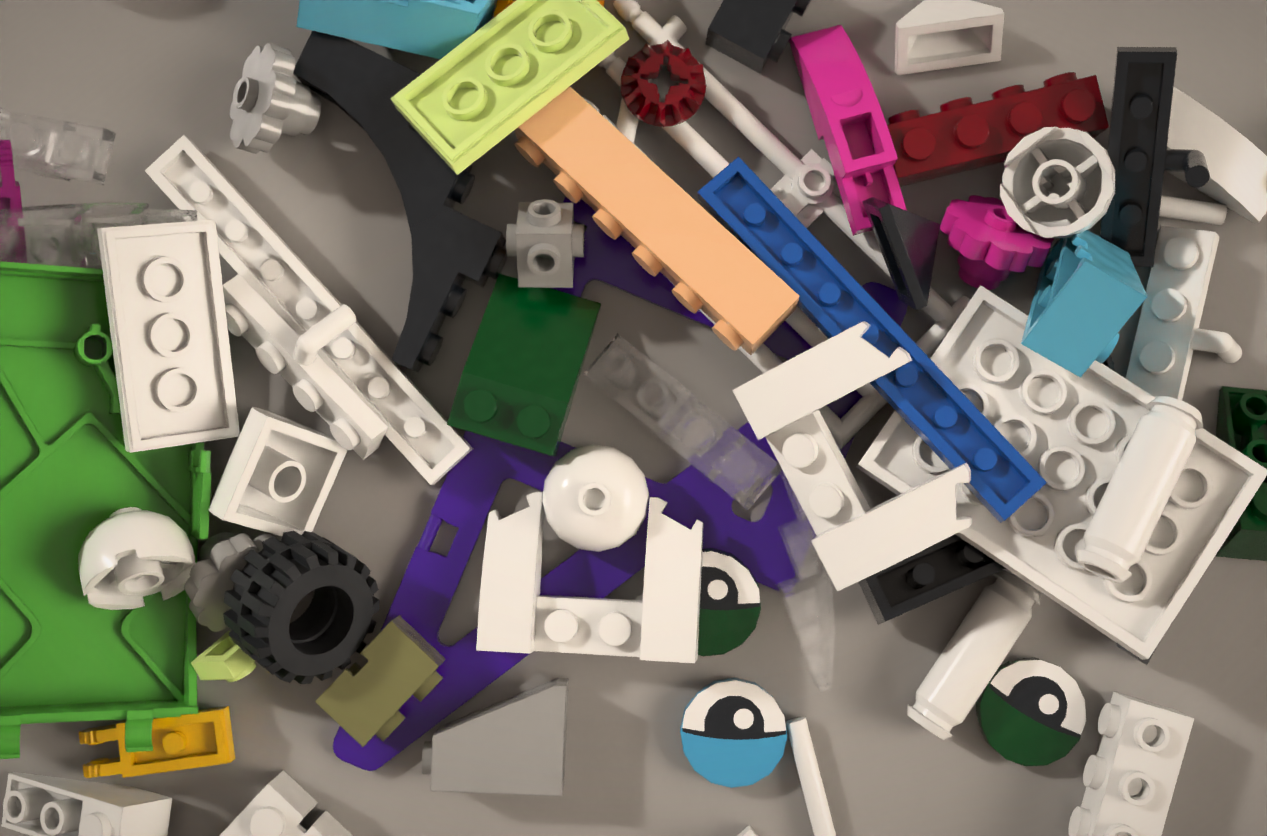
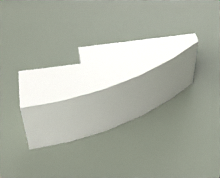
(1233, 162)

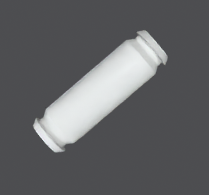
(1140, 488)
(973, 654)

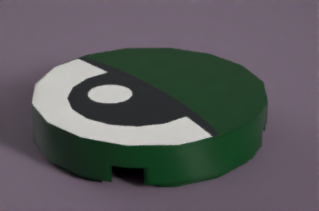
(727, 603)
(1031, 712)

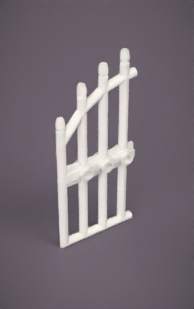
(804, 189)

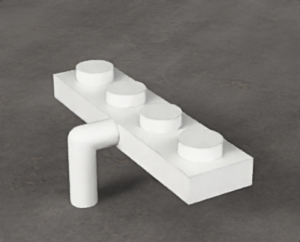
(1173, 312)
(298, 363)

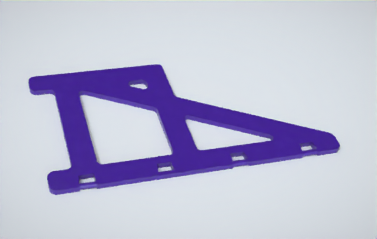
(475, 482)

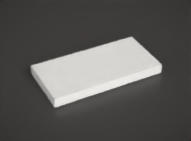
(169, 334)

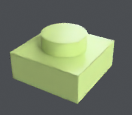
(223, 661)

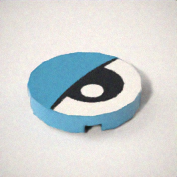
(733, 732)

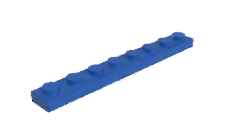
(838, 302)

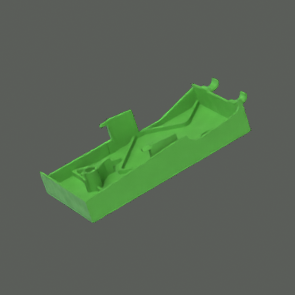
(58, 481)

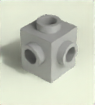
(545, 244)

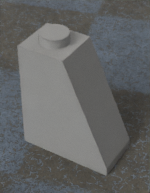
(504, 747)

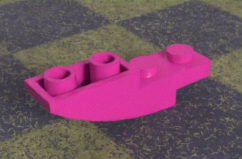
(848, 121)

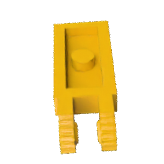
(176, 741)

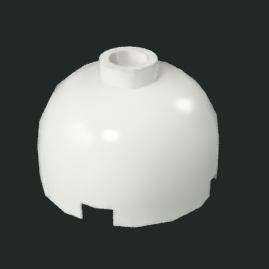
(1057, 182)
(595, 498)
(133, 558)

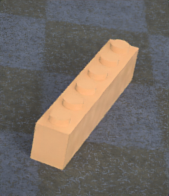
(658, 220)

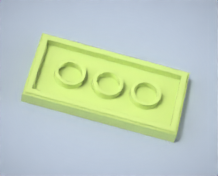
(506, 74)

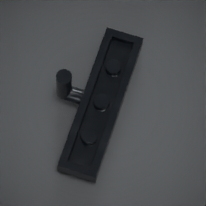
(1140, 150)

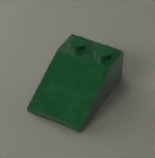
(524, 365)

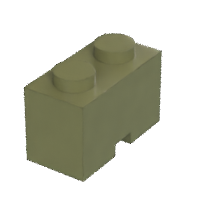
(369, 696)

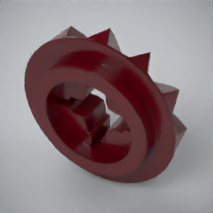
(642, 96)

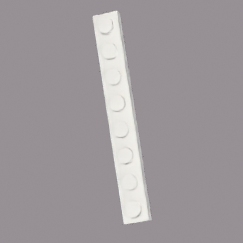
(303, 301)

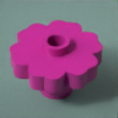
(990, 241)

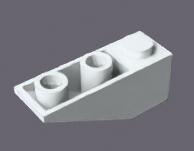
(82, 808)

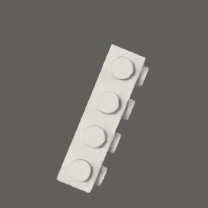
(1132, 770)

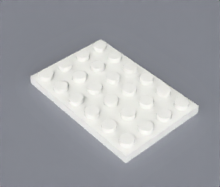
(1074, 439)

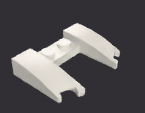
(850, 534)
(522, 621)

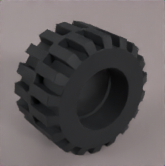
(275, 584)

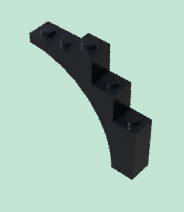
(444, 241)

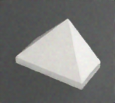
(948, 36)

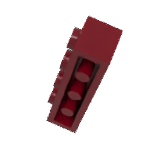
(985, 132)

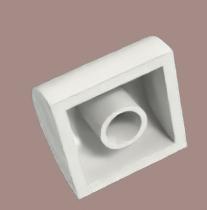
(277, 475)

